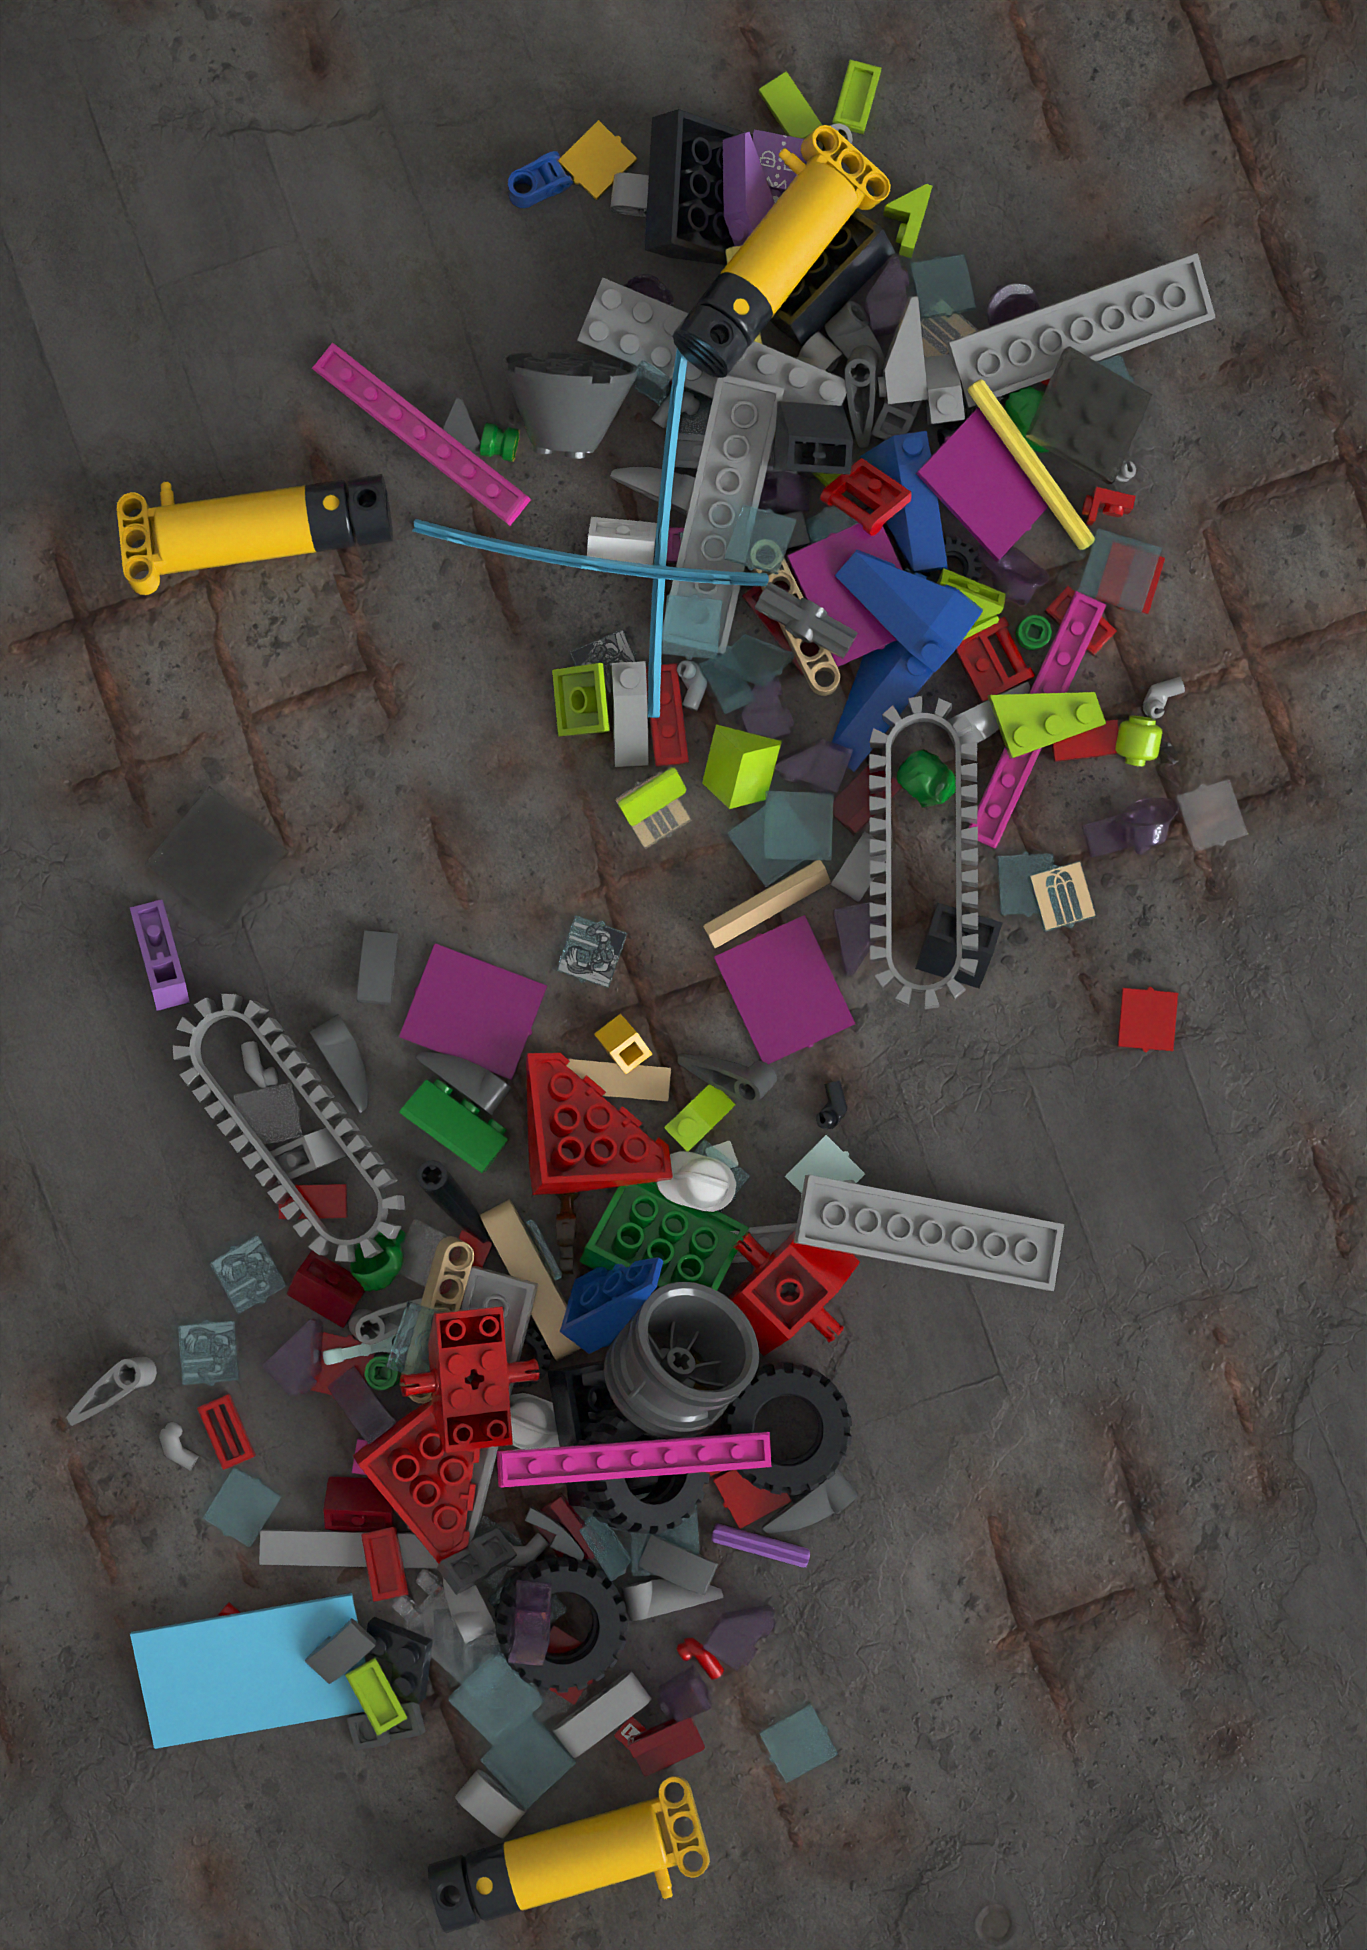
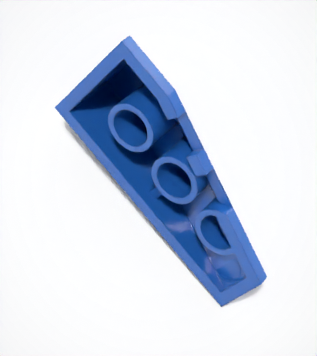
(917, 524)
(916, 611)
(882, 681)
(607, 1301)

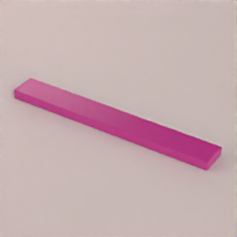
(421, 434)
(1053, 677)
(633, 1459)

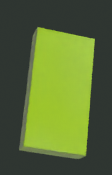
(857, 96)
(789, 107)
(376, 1696)

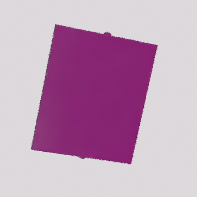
(983, 485)
(816, 571)
(784, 990)
(473, 1011)

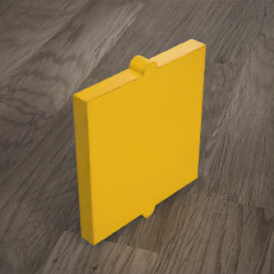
(597, 159)

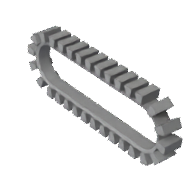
(878, 847)
(255, 1160)

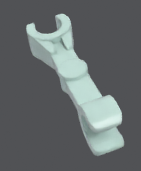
(340, 1354)

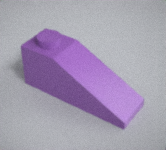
(744, 187)
(159, 955)

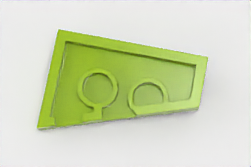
(1043, 718)

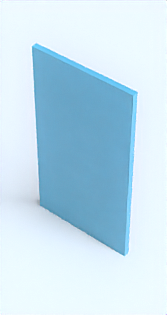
(241, 1671)

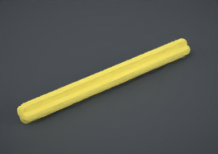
(1031, 464)

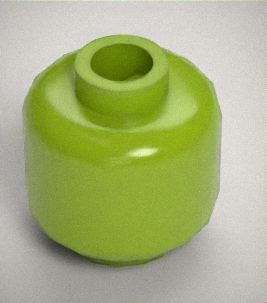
(1138, 740)

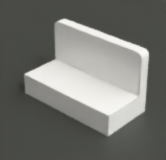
(622, 540)

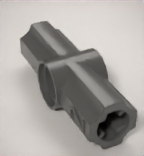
(806, 620)

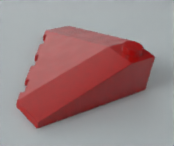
(580, 1137)
(422, 1481)

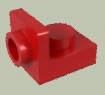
(1112, 503)

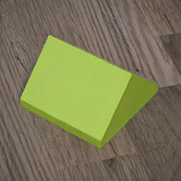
(581, 700)
(740, 766)

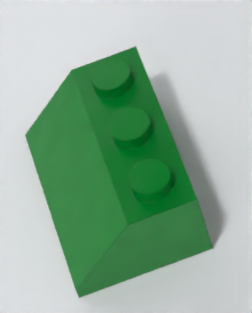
(455, 1124)

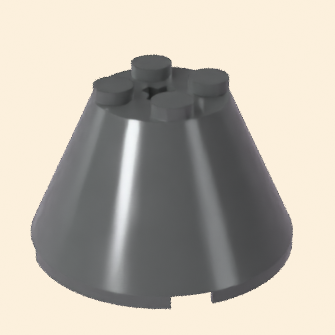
(567, 398)

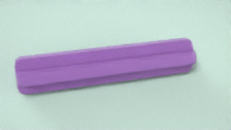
(760, 1545)

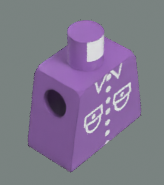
(776, 172)

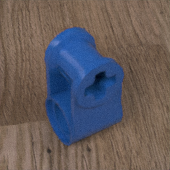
(544, 177)

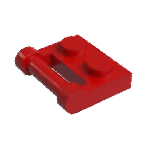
(871, 488)
(984, 666)

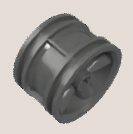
(657, 1385)

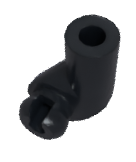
(835, 1107)

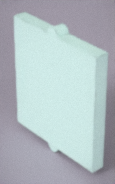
(825, 1161)

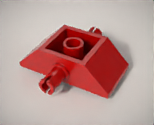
(779, 1315)
(478, 1411)

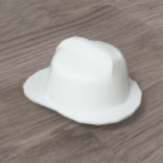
(699, 1182)
(532, 1422)

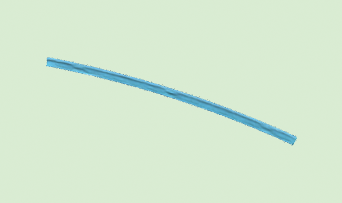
(662, 531)
(588, 562)

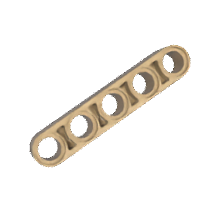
(809, 665)
(525, 1262)
(442, 1270)

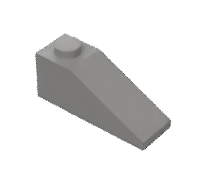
(904, 365)
(629, 713)

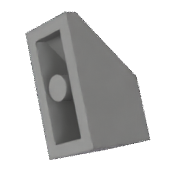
(943, 390)
(308, 1153)

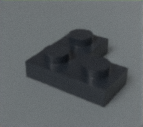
(409, 1656)

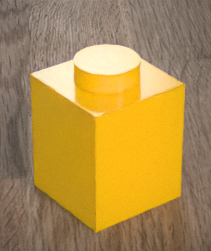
(623, 1044)

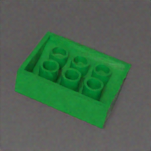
(646, 1225)

